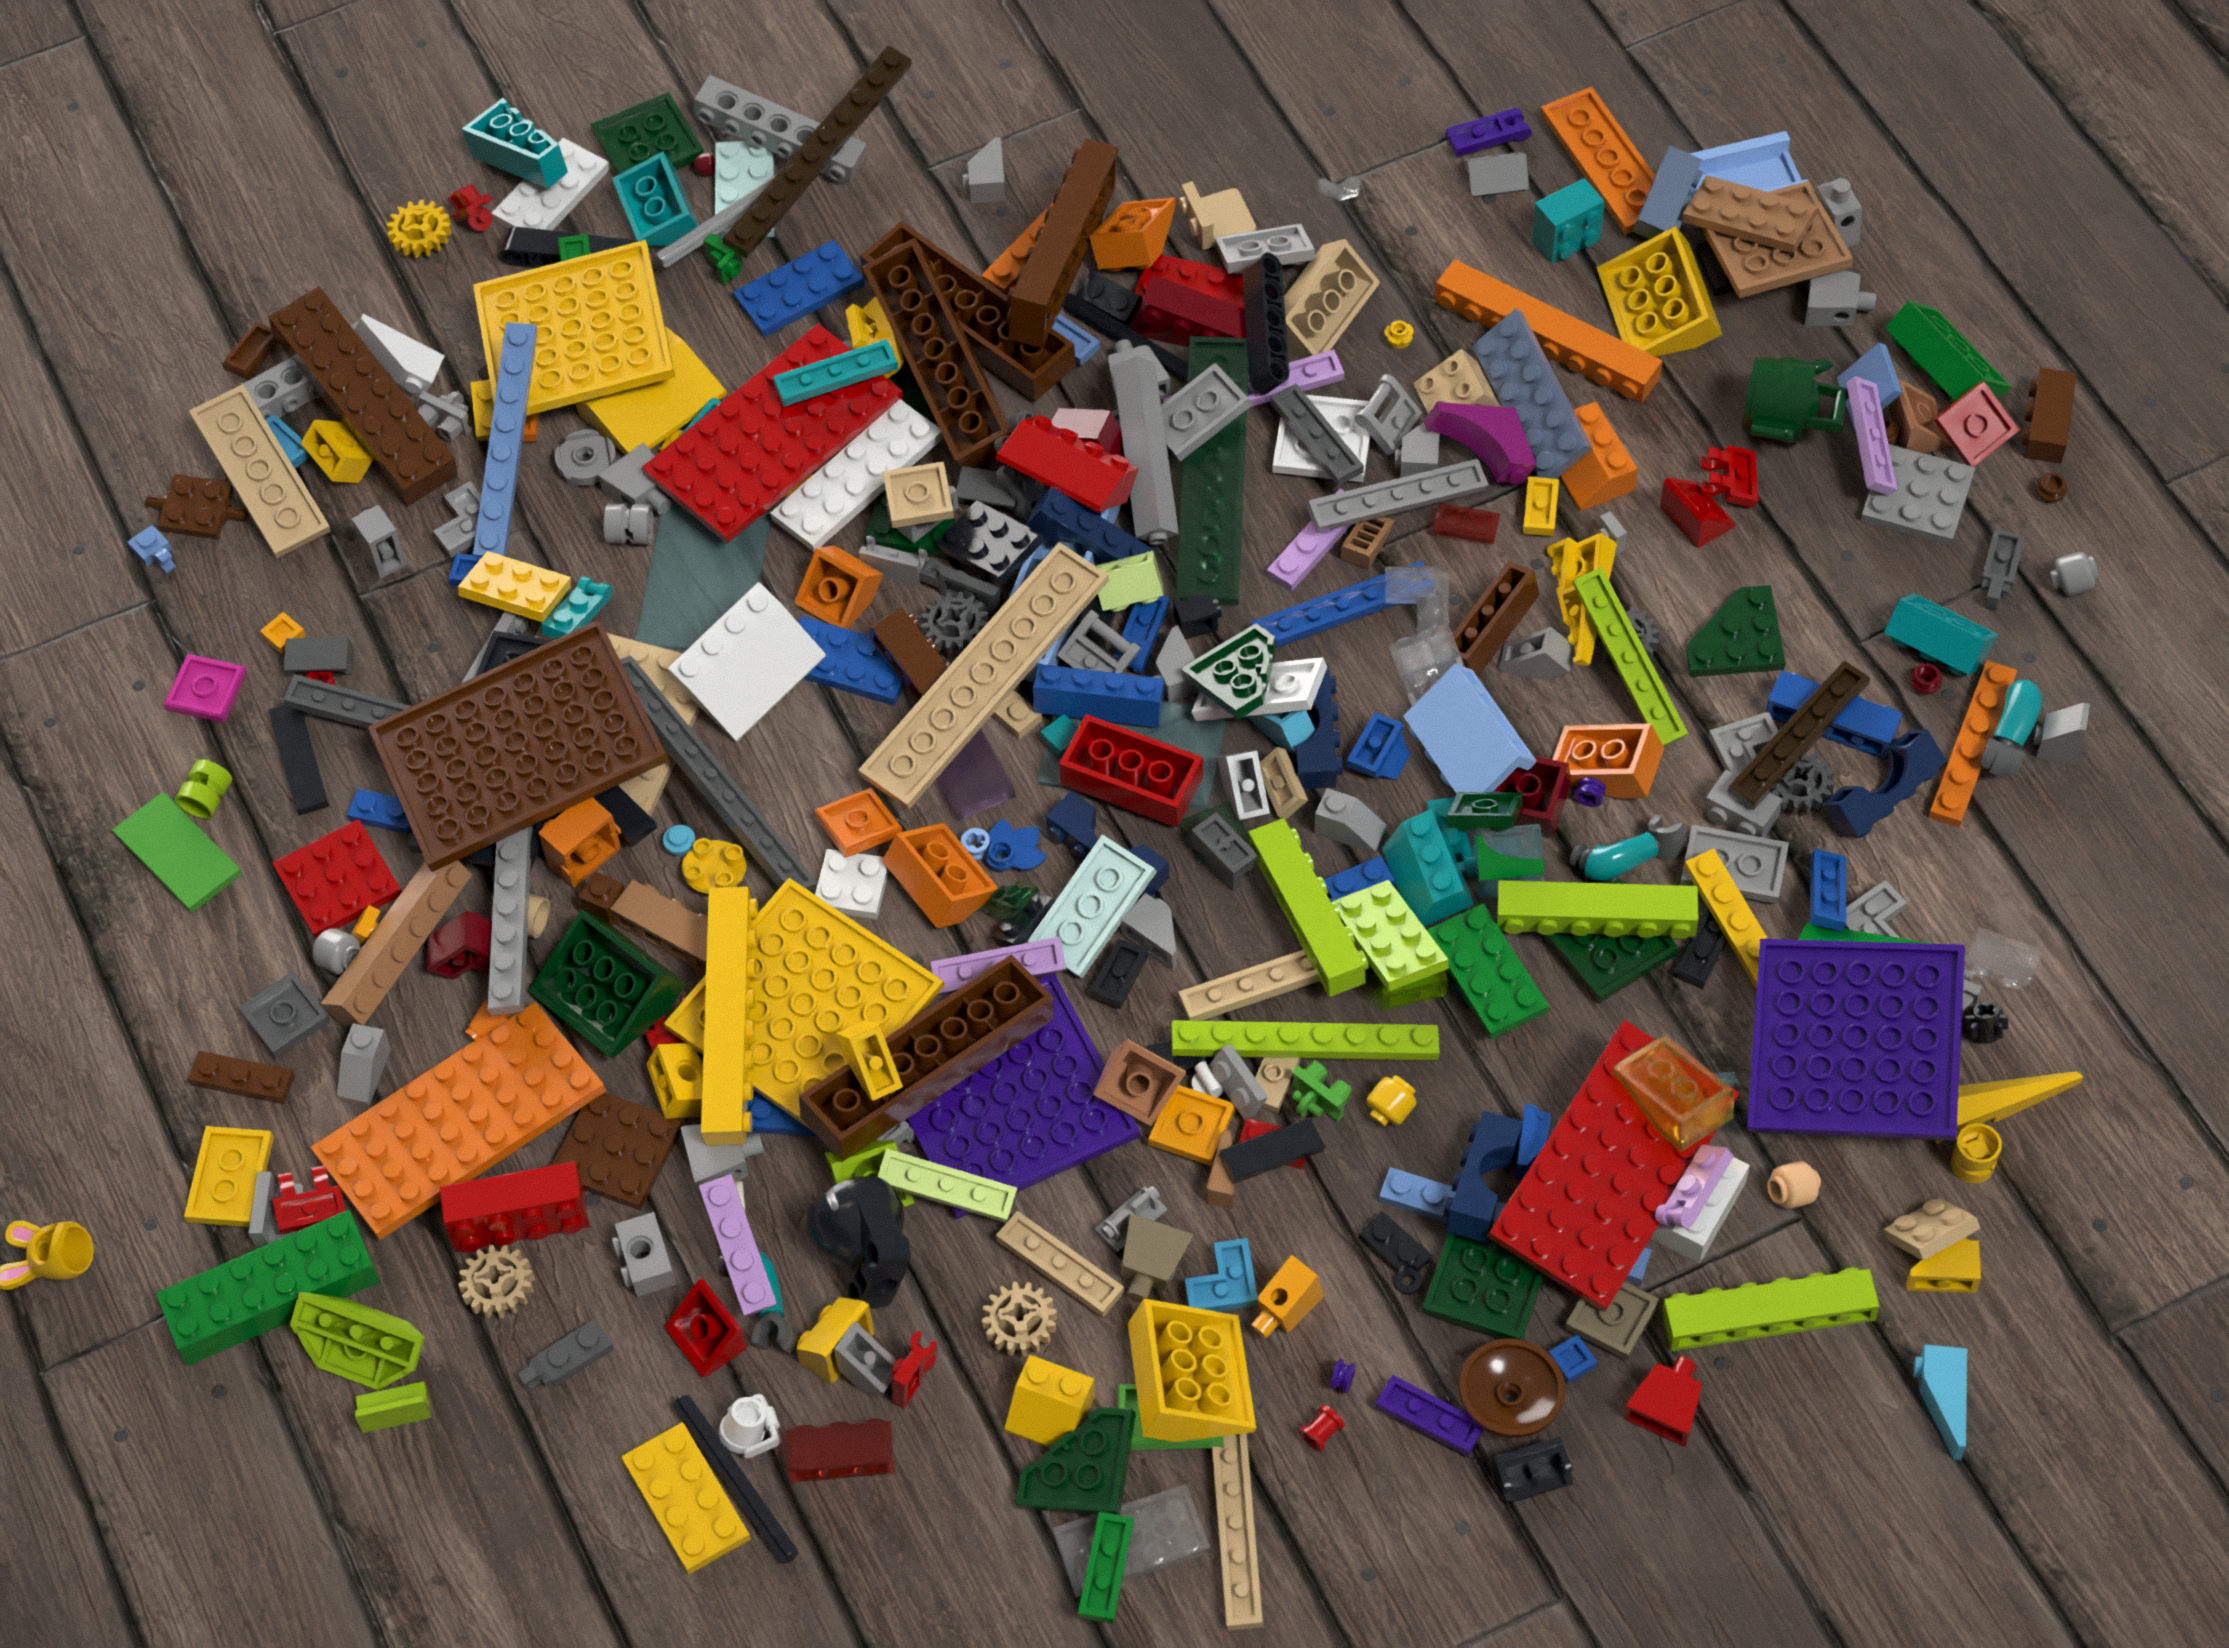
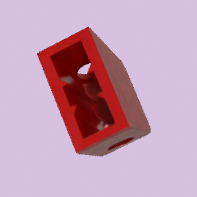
(1666, 1401)

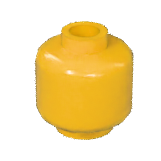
(1391, 1101)

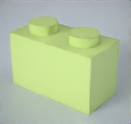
(1130, 582)

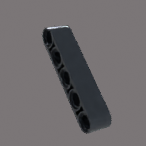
(541, 247)
(1265, 323)

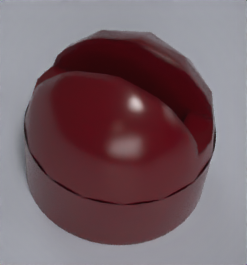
(705, 164)

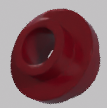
(1927, 672)

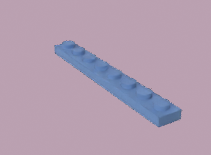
(506, 439)
(1429, 1199)

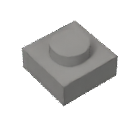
(1613, 529)

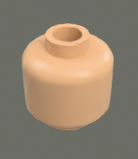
(1794, 1185)

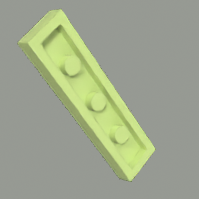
(947, 1185)

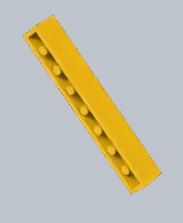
(728, 1016)

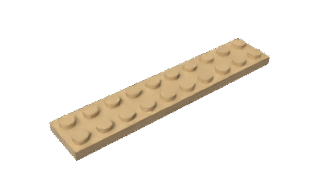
(983, 675)

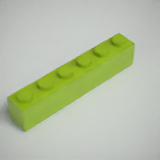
(1308, 908)
(1597, 909)
(1770, 1309)

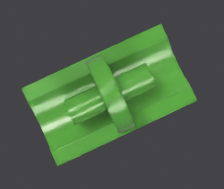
(1315, 1096)

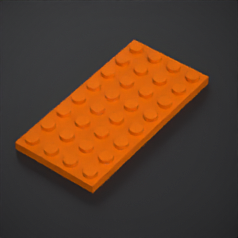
(457, 1120)

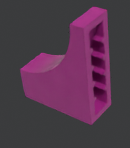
(1491, 433)

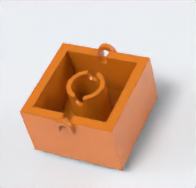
(580, 840)

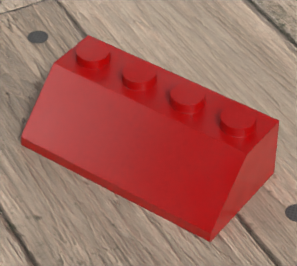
(1068, 463)

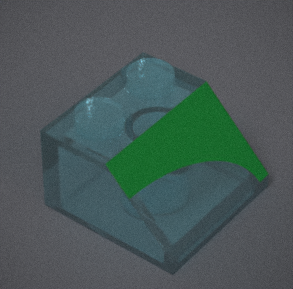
(1507, 857)

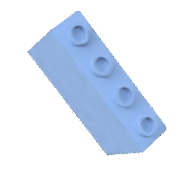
(1754, 163)
(1467, 733)

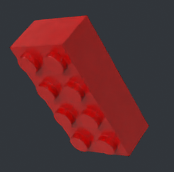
(1131, 770)
(515, 1207)

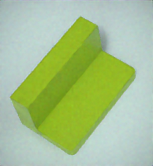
(392, 1407)

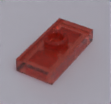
(1466, 523)

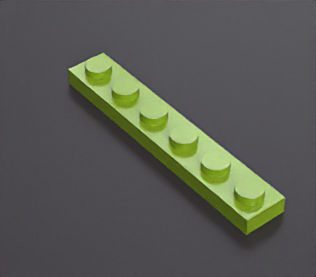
(1629, 656)

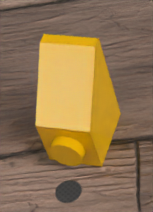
(870, 1059)
(1949, 1270)

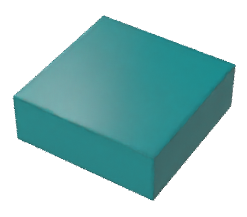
(1059, 734)

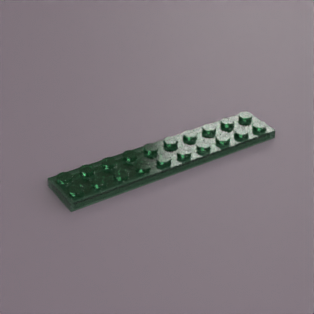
(1214, 487)

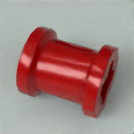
(1321, 1428)

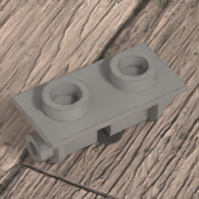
(1143, 1203)

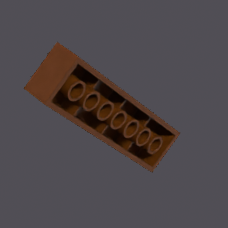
(1061, 243)
(983, 316)
(938, 353)
(363, 396)
(931, 1056)

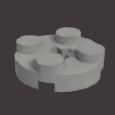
(572, 450)

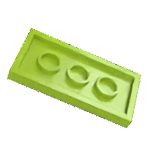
(1391, 936)

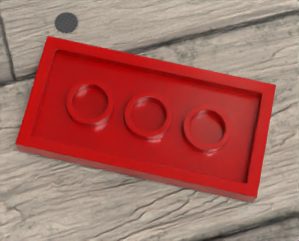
(1197, 276)

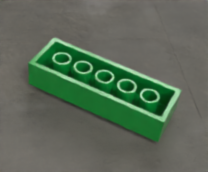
(263, 1287)

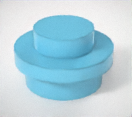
(679, 840)

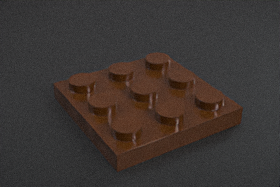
(619, 1148)

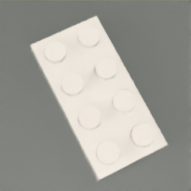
(544, 207)
(1289, 689)

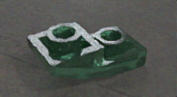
(1010, 900)

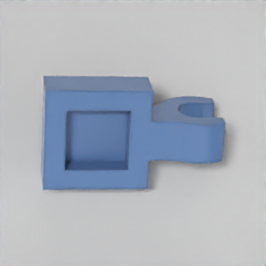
(152, 547)

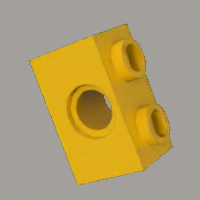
(336, 451)
(677, 1079)

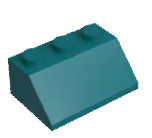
(655, 201)
(1940, 634)
(1426, 869)

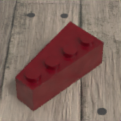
(1177, 312)

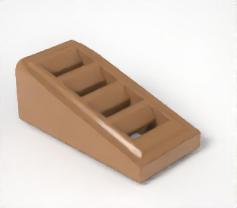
(1358, 555)
(1220, 1187)

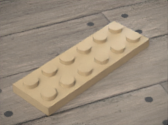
(259, 471)

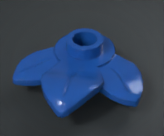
(1015, 844)

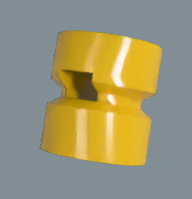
(1976, 1153)

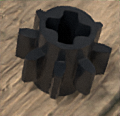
(1986, 1022)

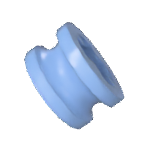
(980, 836)

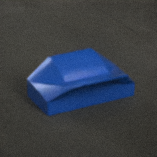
(1380, 748)
(1533, 1137)

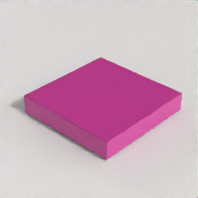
(205, 688)

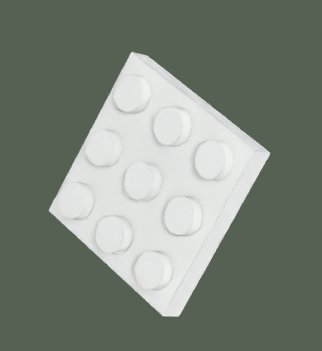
(1293, 456)

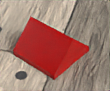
(1694, 512)
(705, 1330)

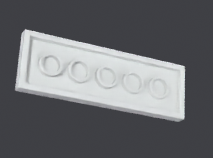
(856, 475)

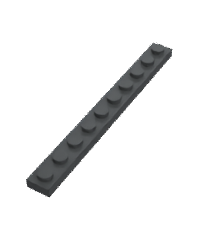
(716, 783)

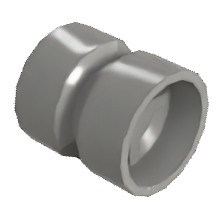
(627, 523)

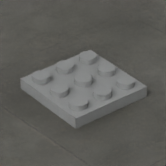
(1926, 498)

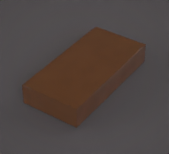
(250, 351)

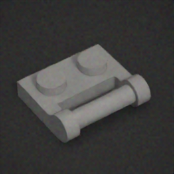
(1395, 420)
(1085, 654)

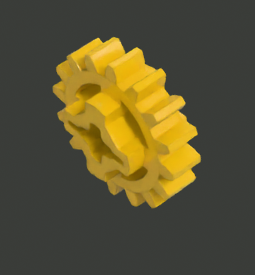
(419, 228)

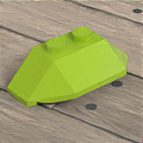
(356, 1339)

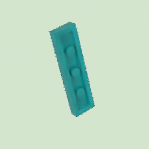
(835, 372)

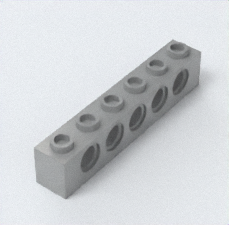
(770, 126)
(281, 389)

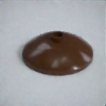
(1515, 1370)

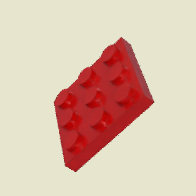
(337, 878)

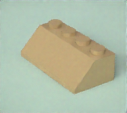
(1326, 298)

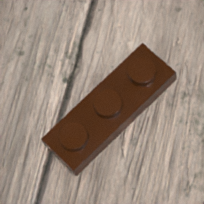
(241, 1077)

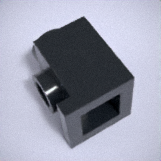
(1196, 615)

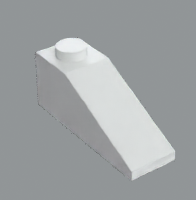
(401, 356)

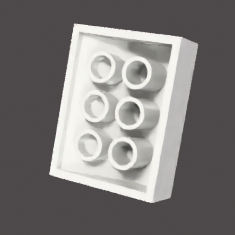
(746, 662)

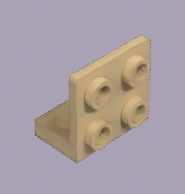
(1456, 381)

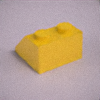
(817, 1347)
(1048, 1402)

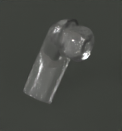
(1342, 191)

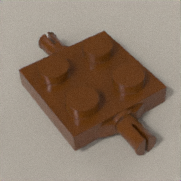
(196, 506)

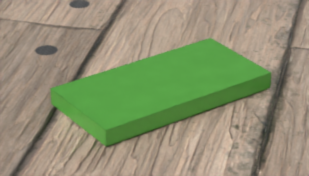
(177, 852)

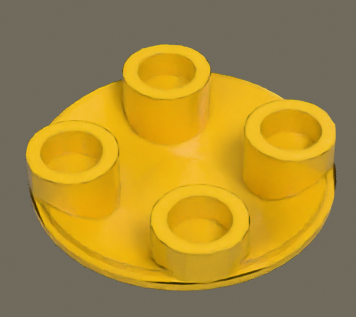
(713, 865)

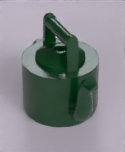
(1787, 399)

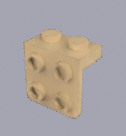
(1215, 214)

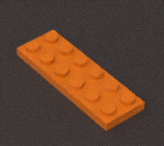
(1601, 153)

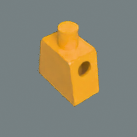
(1287, 1298)

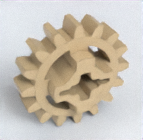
(511, 1285)
(1002, 1321)

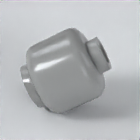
(2074, 573)
(335, 950)

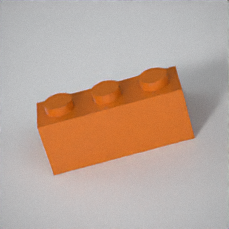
(1603, 471)
(939, 874)

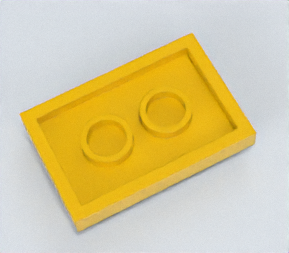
(514, 586)
(227, 1175)

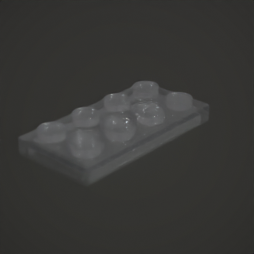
(1163, 1534)

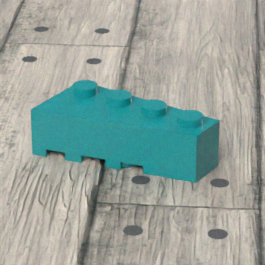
(515, 145)

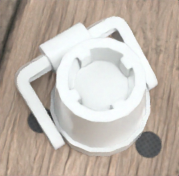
(744, 1427)

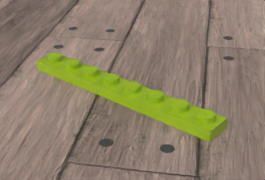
(1306, 1040)

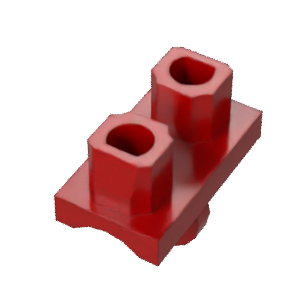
(468, 205)

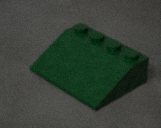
(605, 984)

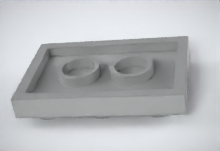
(1287, 243)
(1201, 411)
(1751, 861)

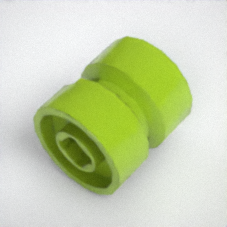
(203, 789)

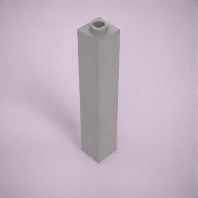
(1146, 449)

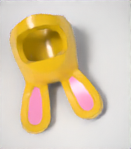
(52, 1252)

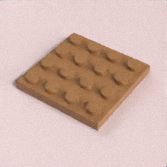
(1761, 268)

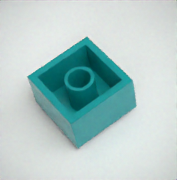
(1568, 221)

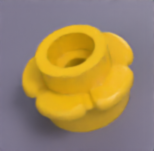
(1399, 340)

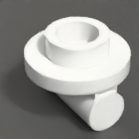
(1205, 1082)

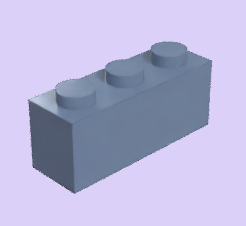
(1668, 193)

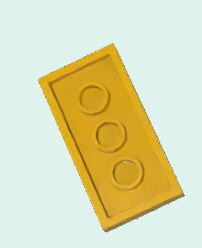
(685, 1498)

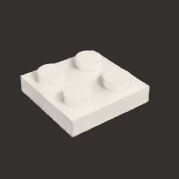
(853, 883)

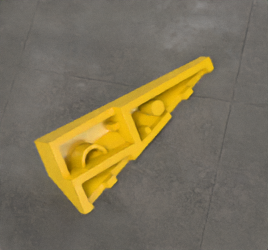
(1570, 562)
(2006, 1097)

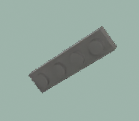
(1317, 434)
(338, 702)

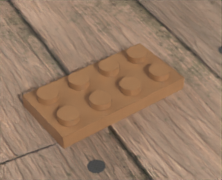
(1750, 214)

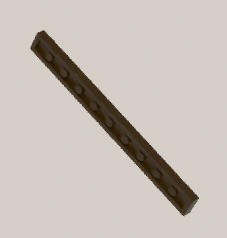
(816, 152)

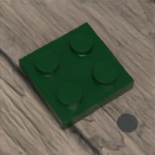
(1484, 810)

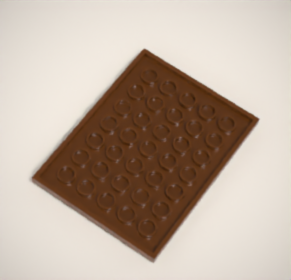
(516, 745)

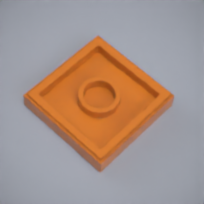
(858, 822)

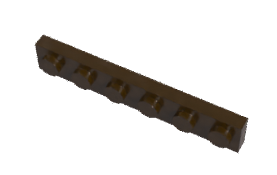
(1798, 735)

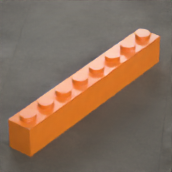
(1558, 333)

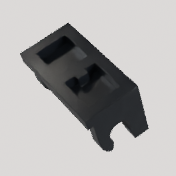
(1532, 1470)

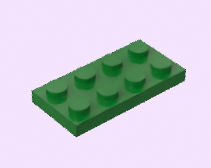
(1488, 972)

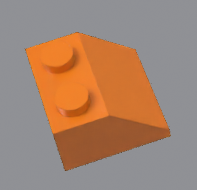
(837, 586)

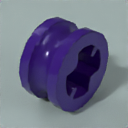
(1590, 792)
(1343, 1376)

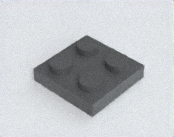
(284, 1014)

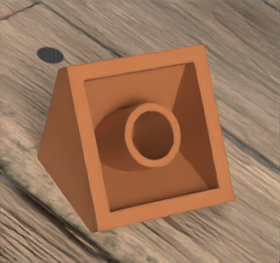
(1915, 415)
(1138, 1081)

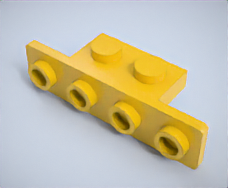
(872, 326)

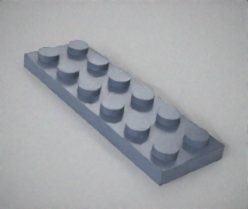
(1528, 384)

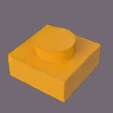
(280, 629)
(366, 924)

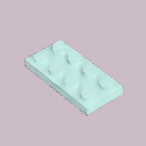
(739, 171)
(1094, 903)

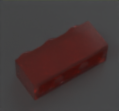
(840, 1451)

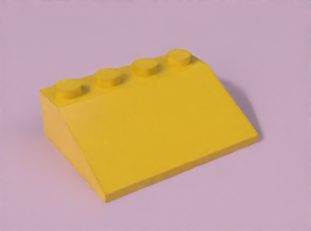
(1660, 296)
(654, 409)
(1189, 1372)

